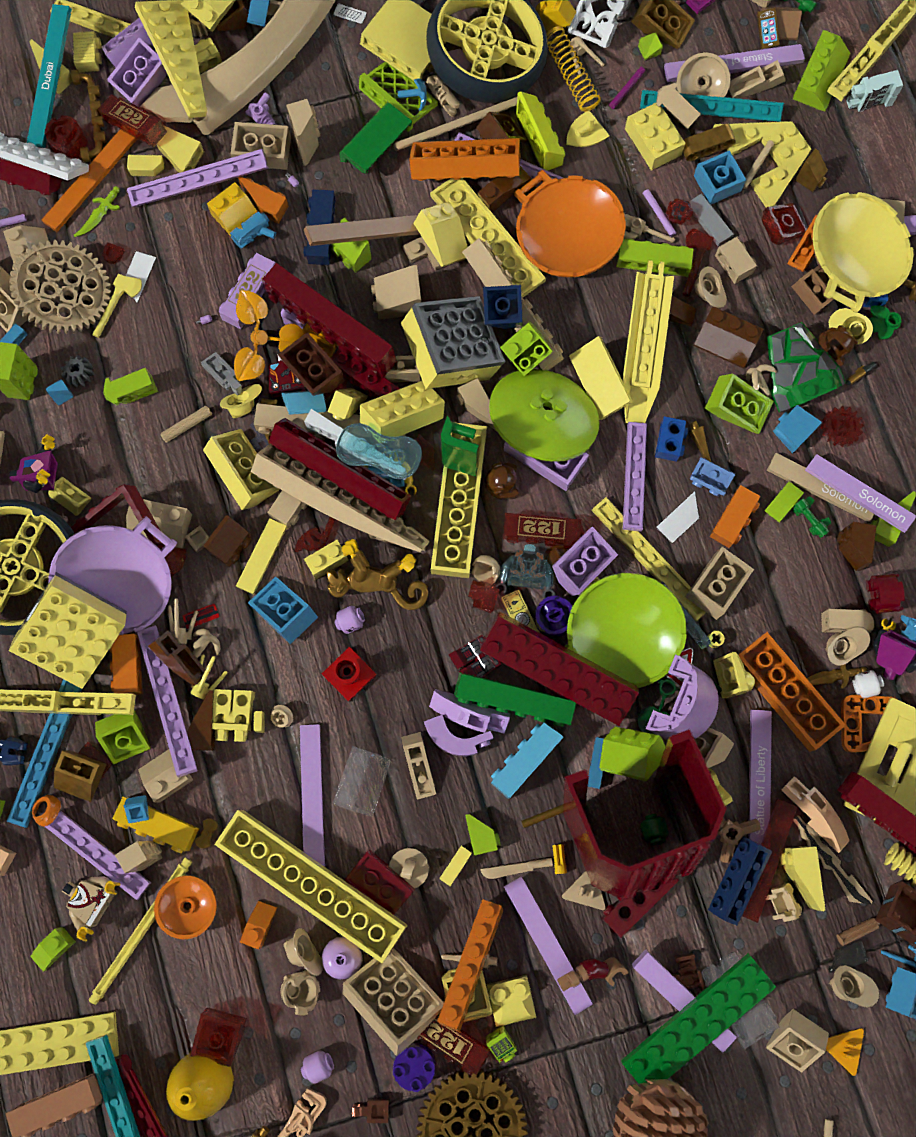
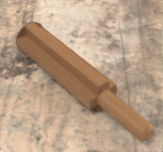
(858, 931)

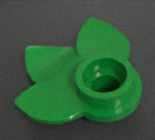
(881, 322)

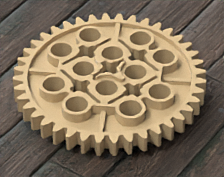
(32, 301)

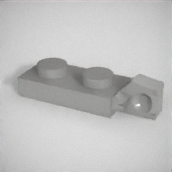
(222, 373)

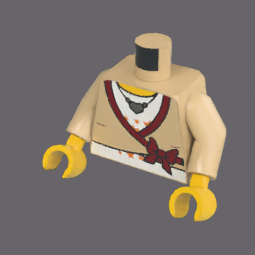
(89, 902)

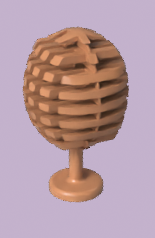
(659, 1111)

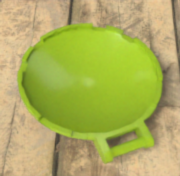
(628, 627)

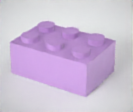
(138, 73)

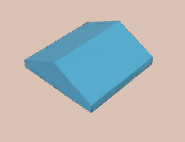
(302, 402)

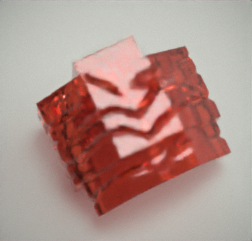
(483, 595)

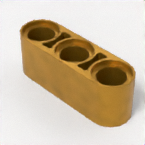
(708, 142)

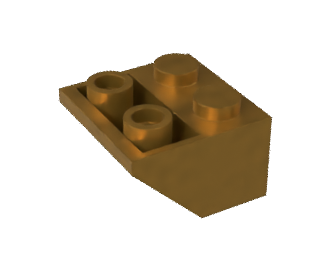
(78, 774)

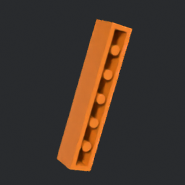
(470, 965)

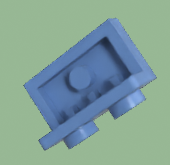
(711, 476)

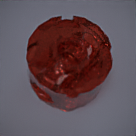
(65, 136)

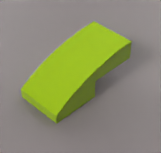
(784, 501)

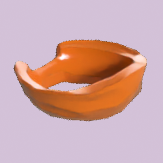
(51, 812)

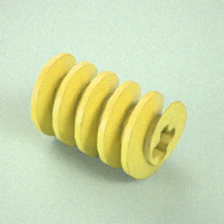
(903, 861)

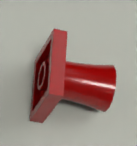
(353, 683)

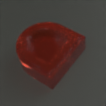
(112, 253)

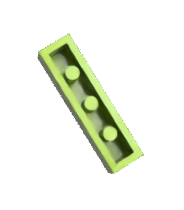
(636, 255)

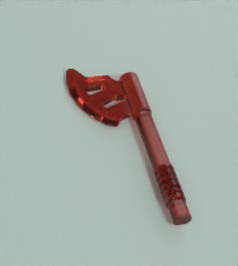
(321, 537)

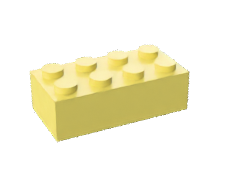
(403, 410)

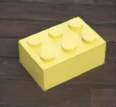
(654, 136)

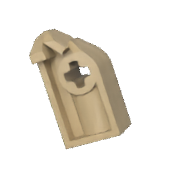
(677, 105)
(841, 620)

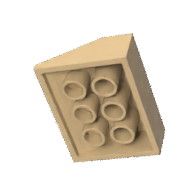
(393, 1000)

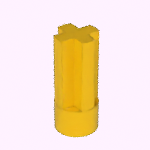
(559, 859)

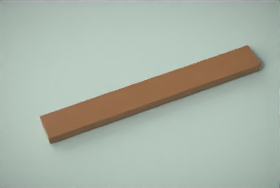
(360, 230)

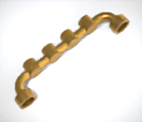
(97, 121)

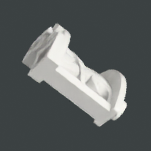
(604, 29)

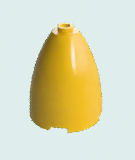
(198, 1087)

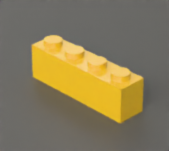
(161, 827)

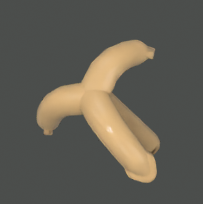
(758, 379)
(203, 641)

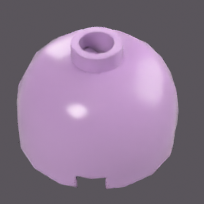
(350, 953)

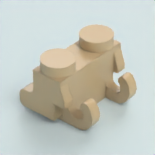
(784, 903)

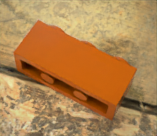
(735, 517)
(126, 665)

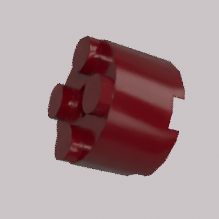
(885, 593)

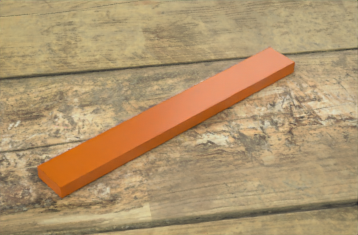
(87, 182)

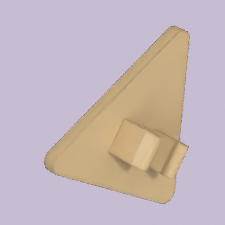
(584, 893)

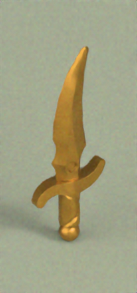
(834, 675)

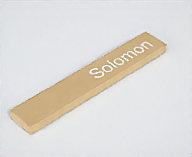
(798, 476)

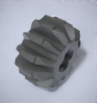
(70, 371)

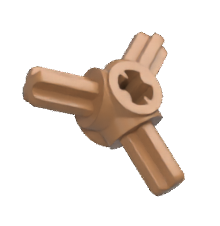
(728, 842)

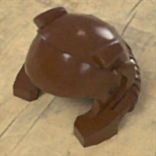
(838, 341)
(501, 480)

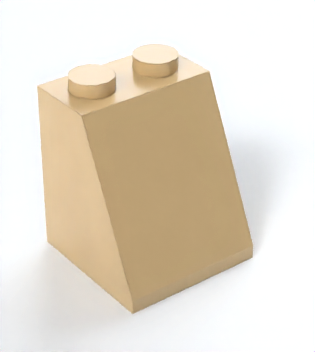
(396, 292)

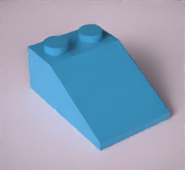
(283, 610)

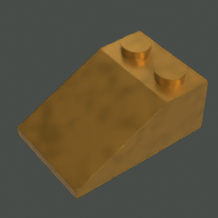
(665, 19)

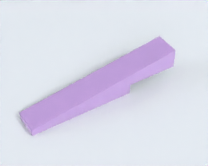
(673, 990)

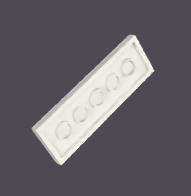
(41, 158)

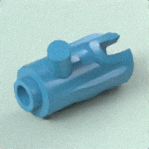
(252, 227)

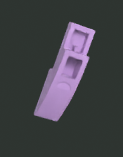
(468, 714)

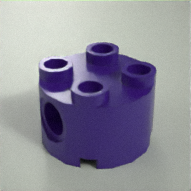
(552, 616)
(414, 1067)

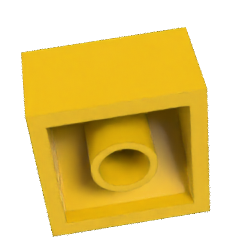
(231, 208)

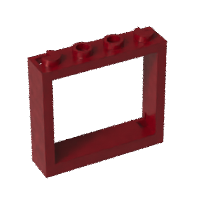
(135, 502)

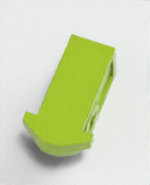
(129, 387)

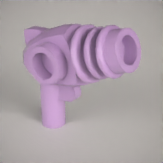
(259, 111)

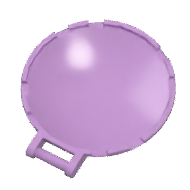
(120, 568)

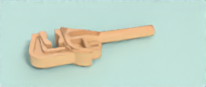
(301, 1118)

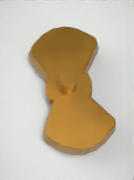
(204, 840)

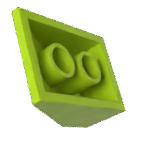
(739, 403)

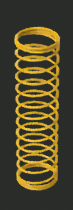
(584, 109)

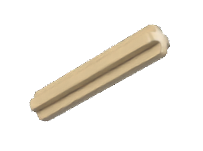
(186, 424)

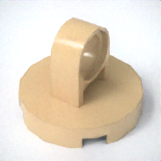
(410, 866)

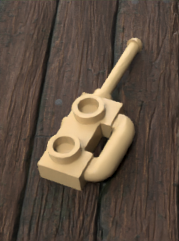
(637, 226)

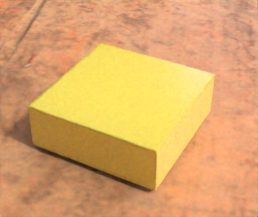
(259, 722)

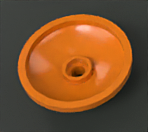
(172, 914)

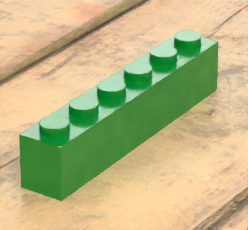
(514, 698)

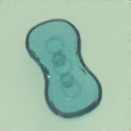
(392, 455)

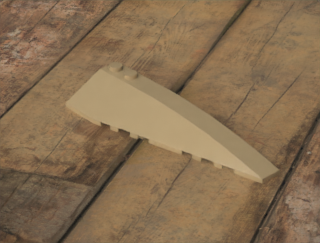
(325, 496)

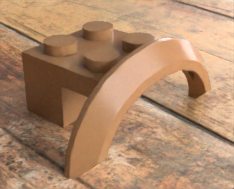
(812, 288)

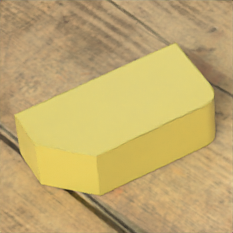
(145, 165)
(455, 865)

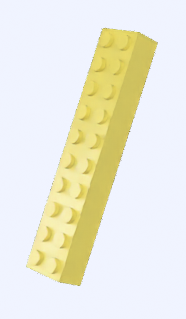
(311, 885)

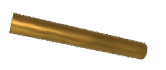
(542, 816)

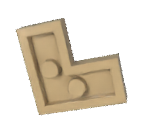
(419, 249)

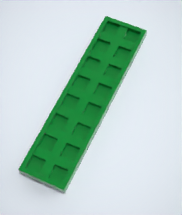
(699, 1022)

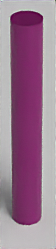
(627, 87)

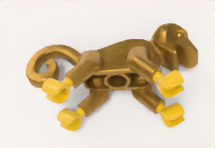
(371, 579)

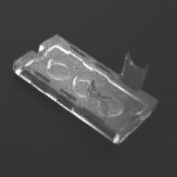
(757, 1021)

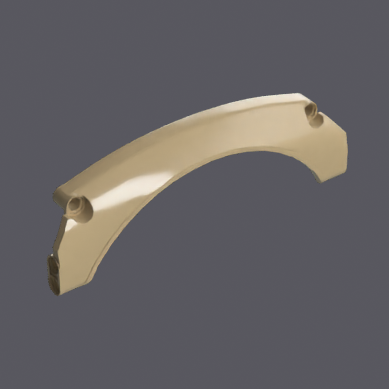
(248, 71)

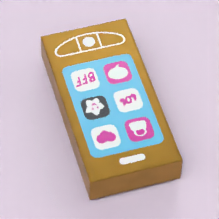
(768, 28)

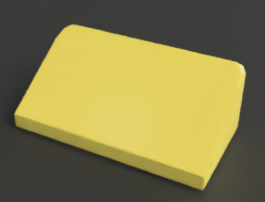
(69, 496)

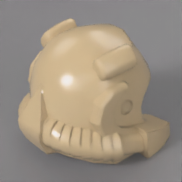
(300, 992)

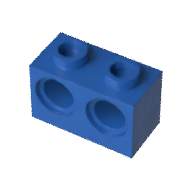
(666, 438)

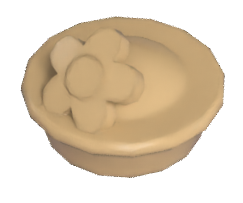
(281, 716)

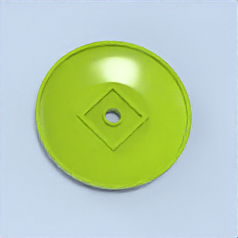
(541, 433)

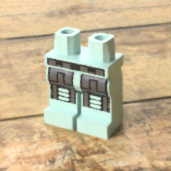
(876, 90)

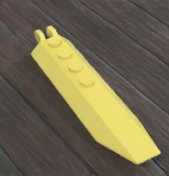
(646, 341)

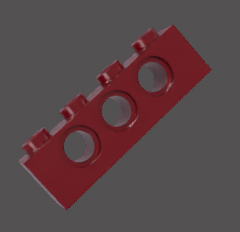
(361, 378)
(621, 925)

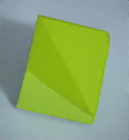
(650, 46)

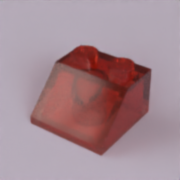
(218, 1036)

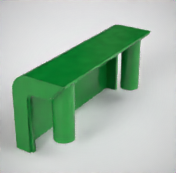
(375, 138)
(458, 453)

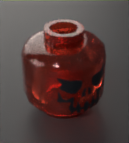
(679, 211)

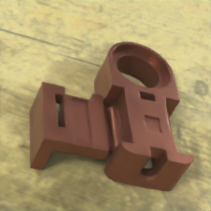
(687, 971)

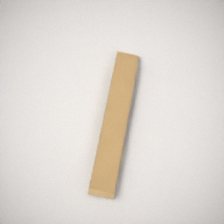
(454, 124)

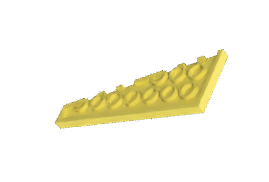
(172, 38)

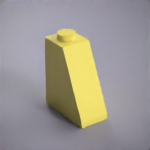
(180, 150)

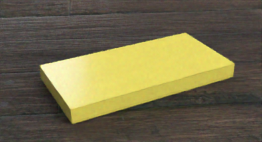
(600, 378)

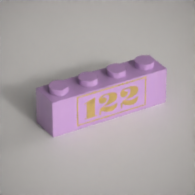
(250, 281)

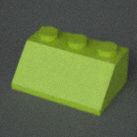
(631, 753)

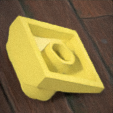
(732, 675)
(511, 1000)

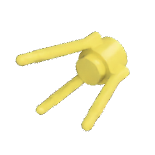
(201, 689)

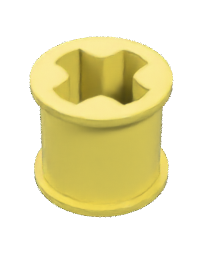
(720, 641)

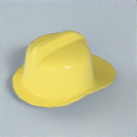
(856, 323)
(243, 403)

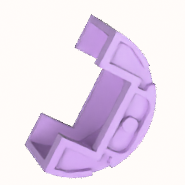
(694, 706)

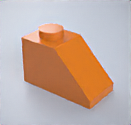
(258, 925)

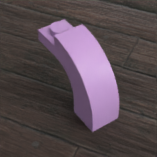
(451, 744)

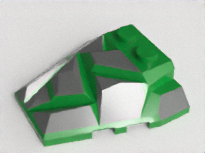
(801, 367)

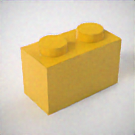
(555, 13)

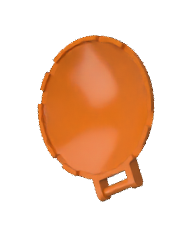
(569, 224)

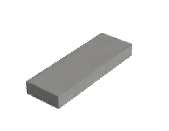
(710, 220)

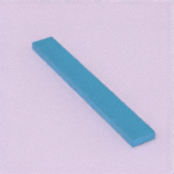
(41, 763)

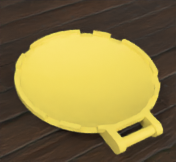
(861, 247)

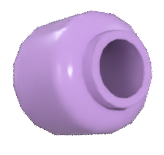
(349, 619)
(317, 1066)

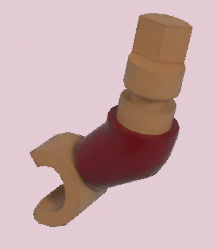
(592, 969)

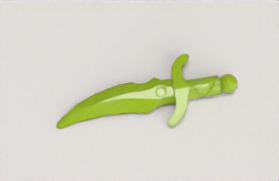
(99, 212)

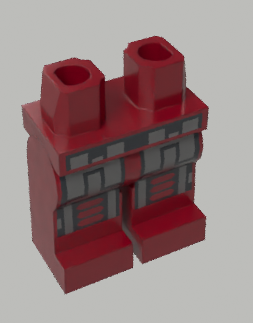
(471, 652)

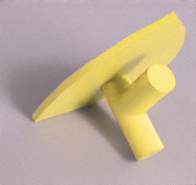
(586, 131)

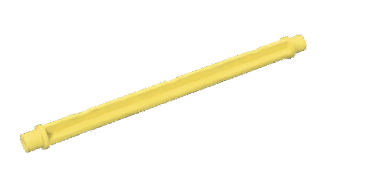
(133, 941)

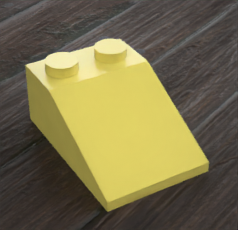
(208, 11)
(442, 233)
(804, 871)

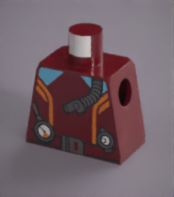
(282, 380)

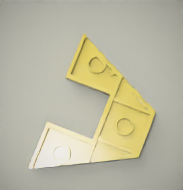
(788, 152)

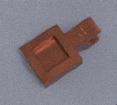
(375, 1110)

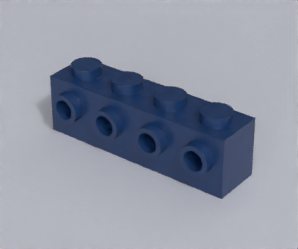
(739, 881)

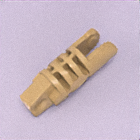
(443, 94)

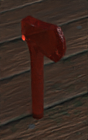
(702, 242)

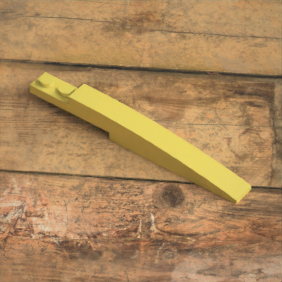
(873, 50)
(66, 702)

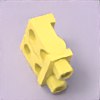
(232, 712)

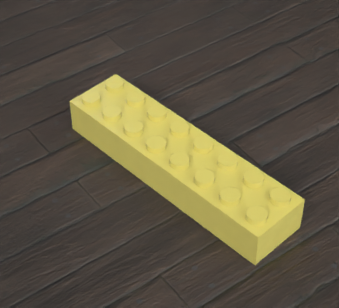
(458, 514)

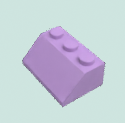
(122, 42)
(583, 562)

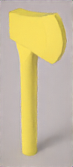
(122, 284)

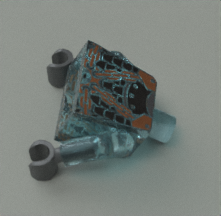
(527, 570)

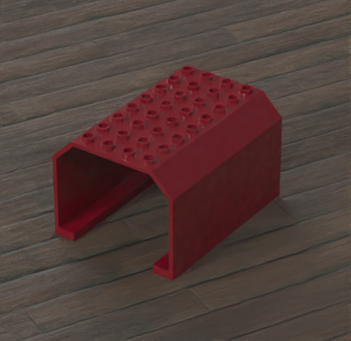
(701, 799)

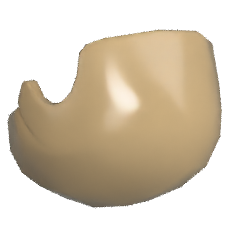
(486, 569)

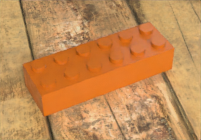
(465, 159)
(790, 693)

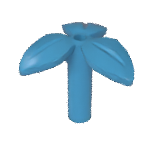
(421, 92)

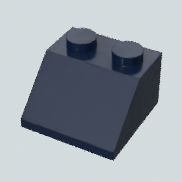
(503, 306)

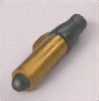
(860, 372)

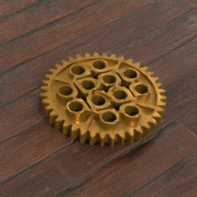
(479, 1089)

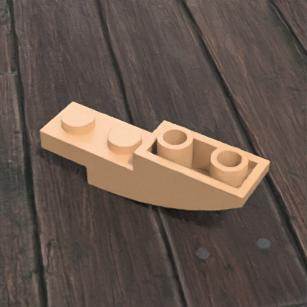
(823, 816)

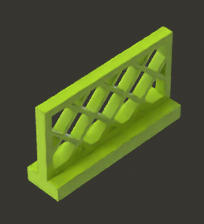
(378, 95)

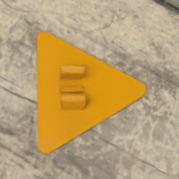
(846, 1049)

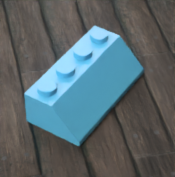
(526, 759)

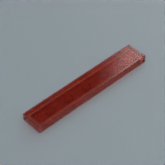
(774, 840)

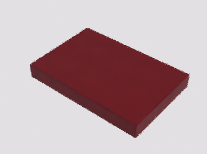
(379, 882)

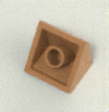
(787, 21)

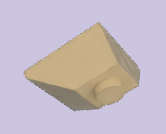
(714, 746)

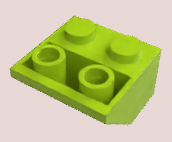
(526, 348)

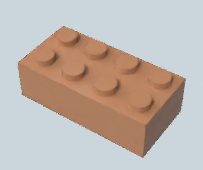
(55, 1106)

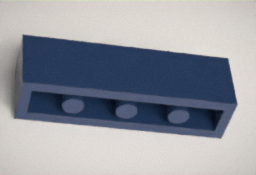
(321, 212)

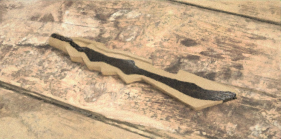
(830, 861)

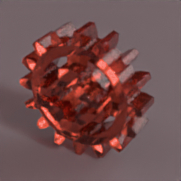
(835, 419)

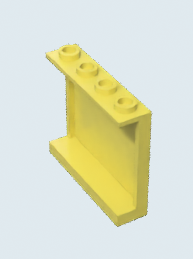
(399, 37)

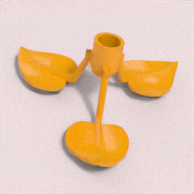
(249, 309)

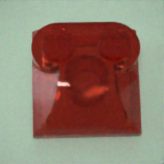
(783, 223)

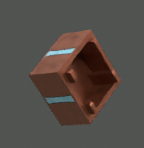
(899, 911)

